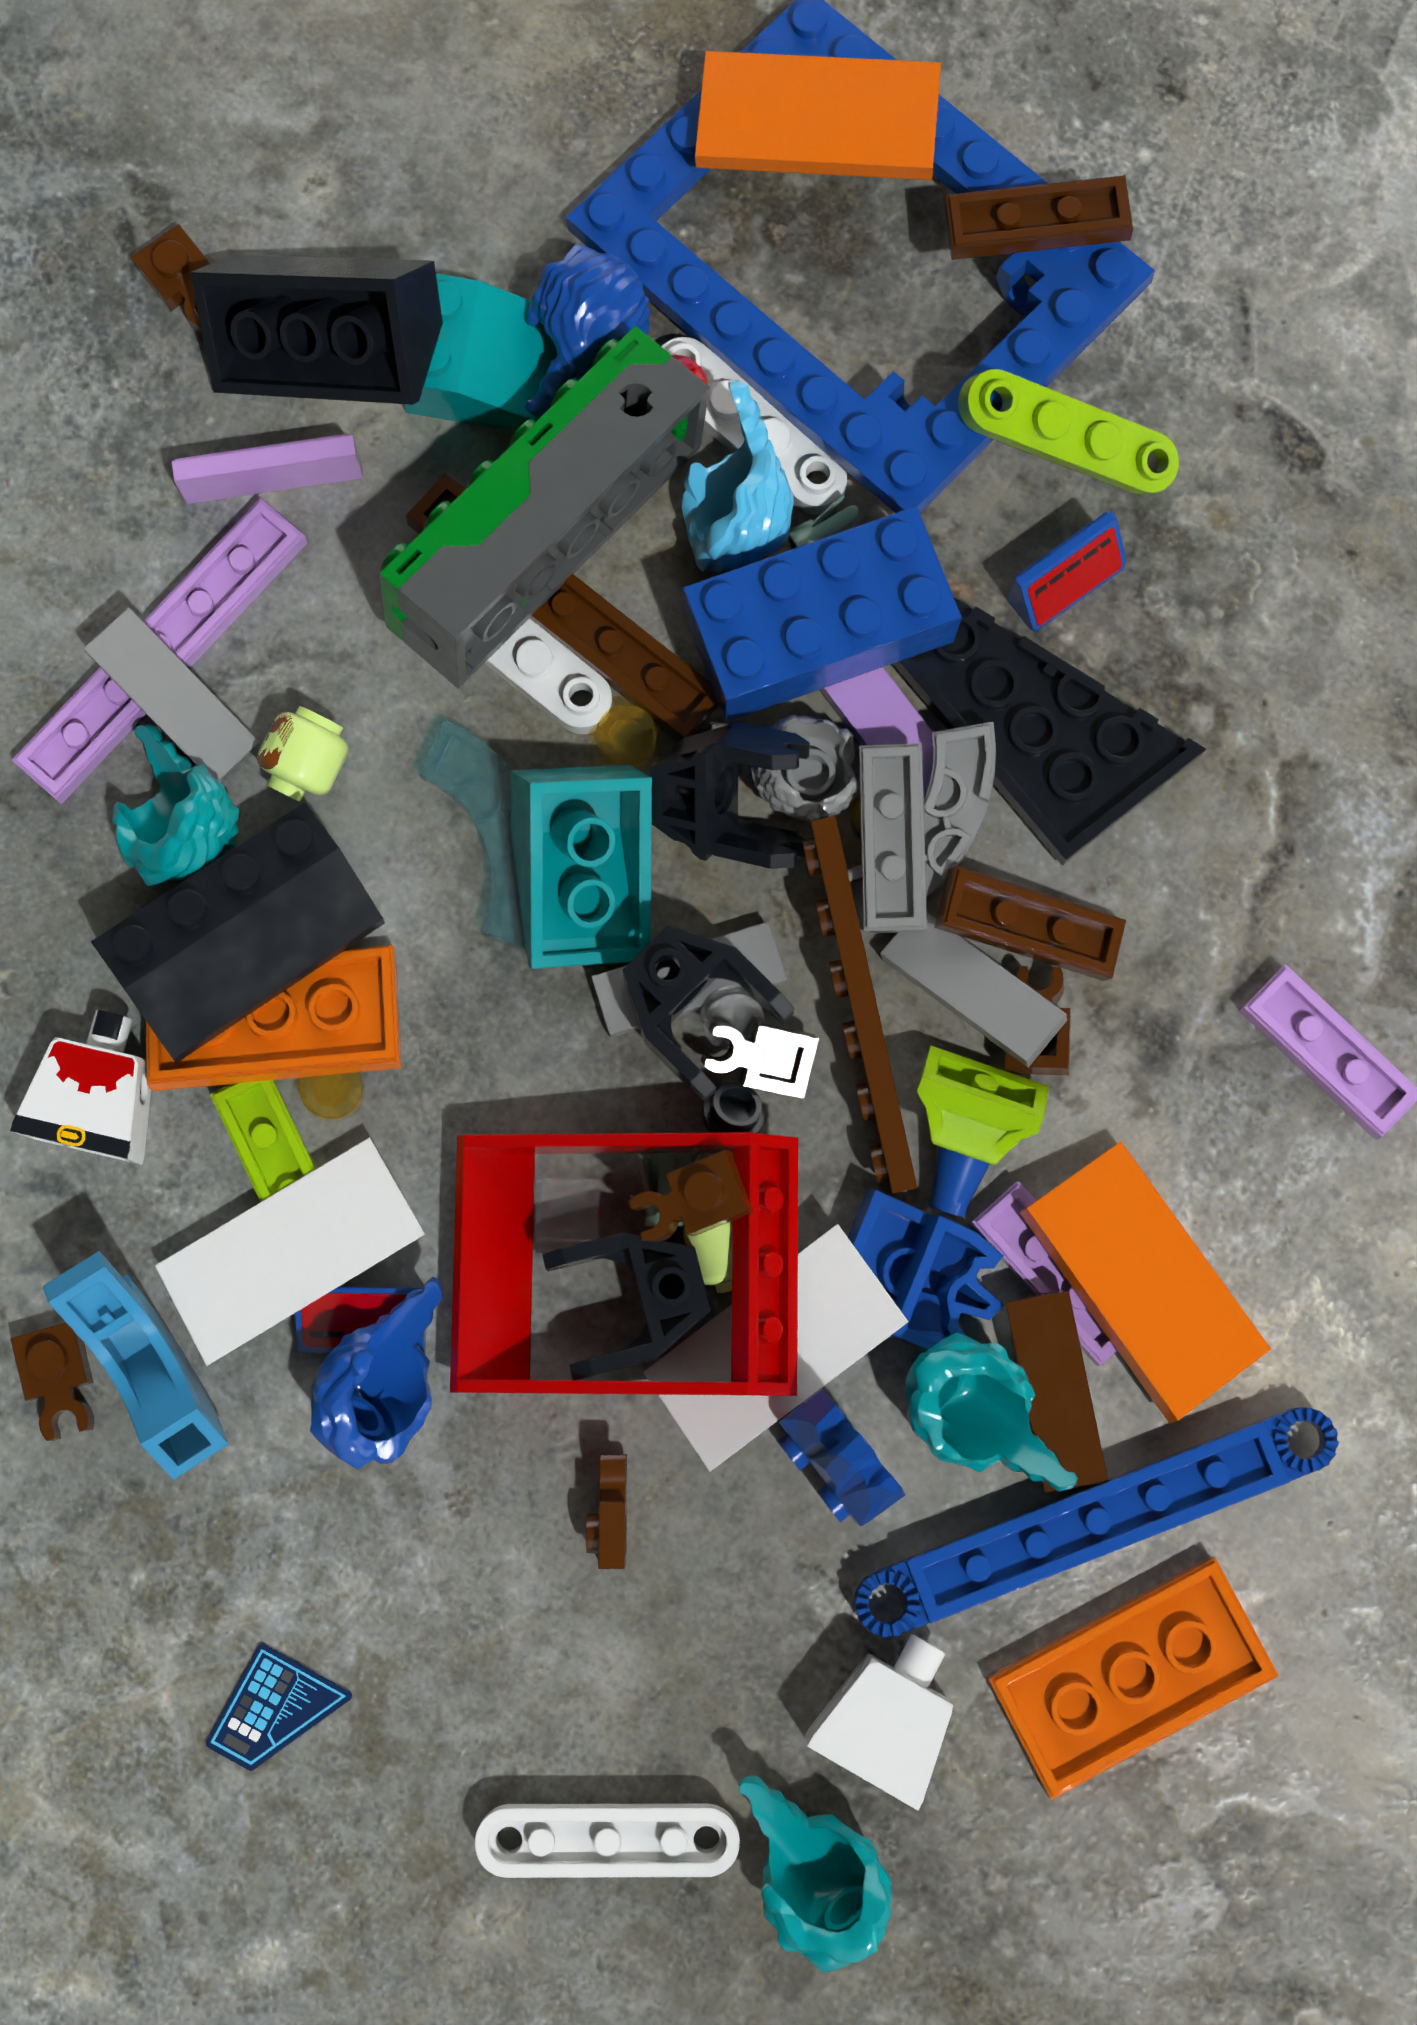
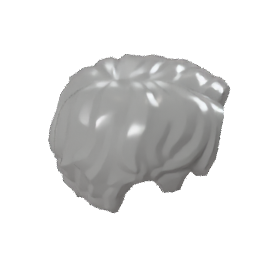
(821, 782)

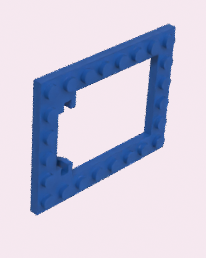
(882, 441)

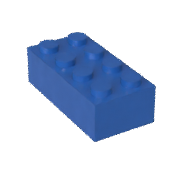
(821, 613)

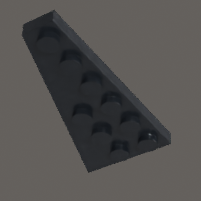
(1063, 744)

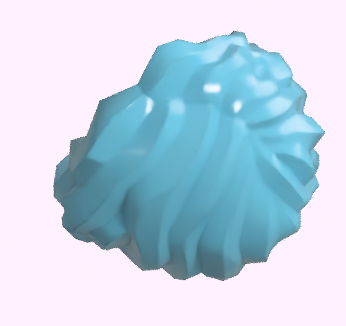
(741, 504)

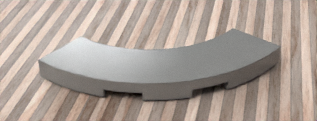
(953, 803)

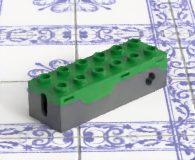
(544, 504)

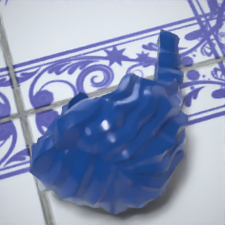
(583, 307)
(375, 1384)

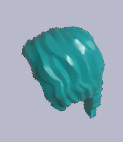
(183, 824)
(976, 1410)
(819, 1882)

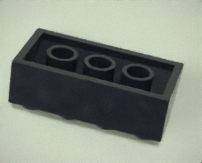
(319, 326)
(239, 932)

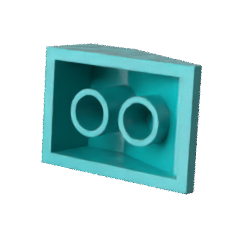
(484, 357)
(583, 863)

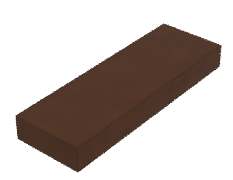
(1038, 217)
(1030, 923)
(1054, 1363)

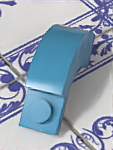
(143, 1361)

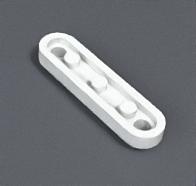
(794, 449)
(550, 676)
(607, 1840)

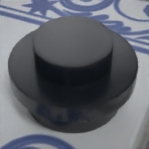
(733, 1110)

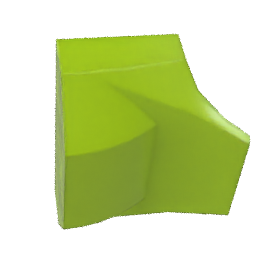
(978, 1106)

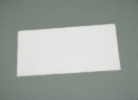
(288, 1251)
(839, 1321)

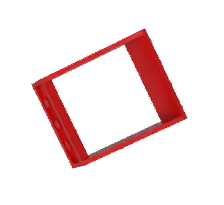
(497, 1262)

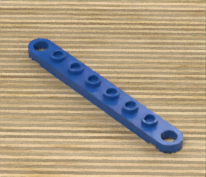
(1096, 1521)

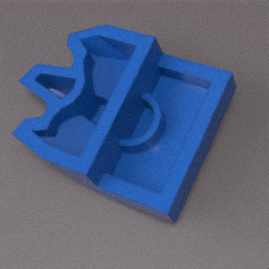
(924, 1266)
(843, 1459)

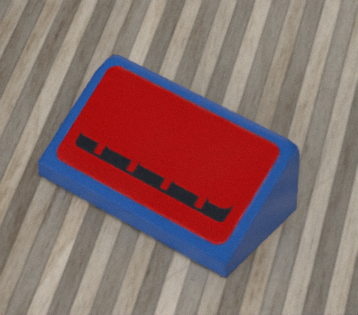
(1068, 572)
(341, 1312)

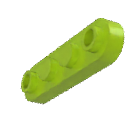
(1068, 432)

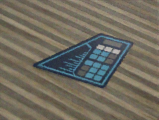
(272, 1708)

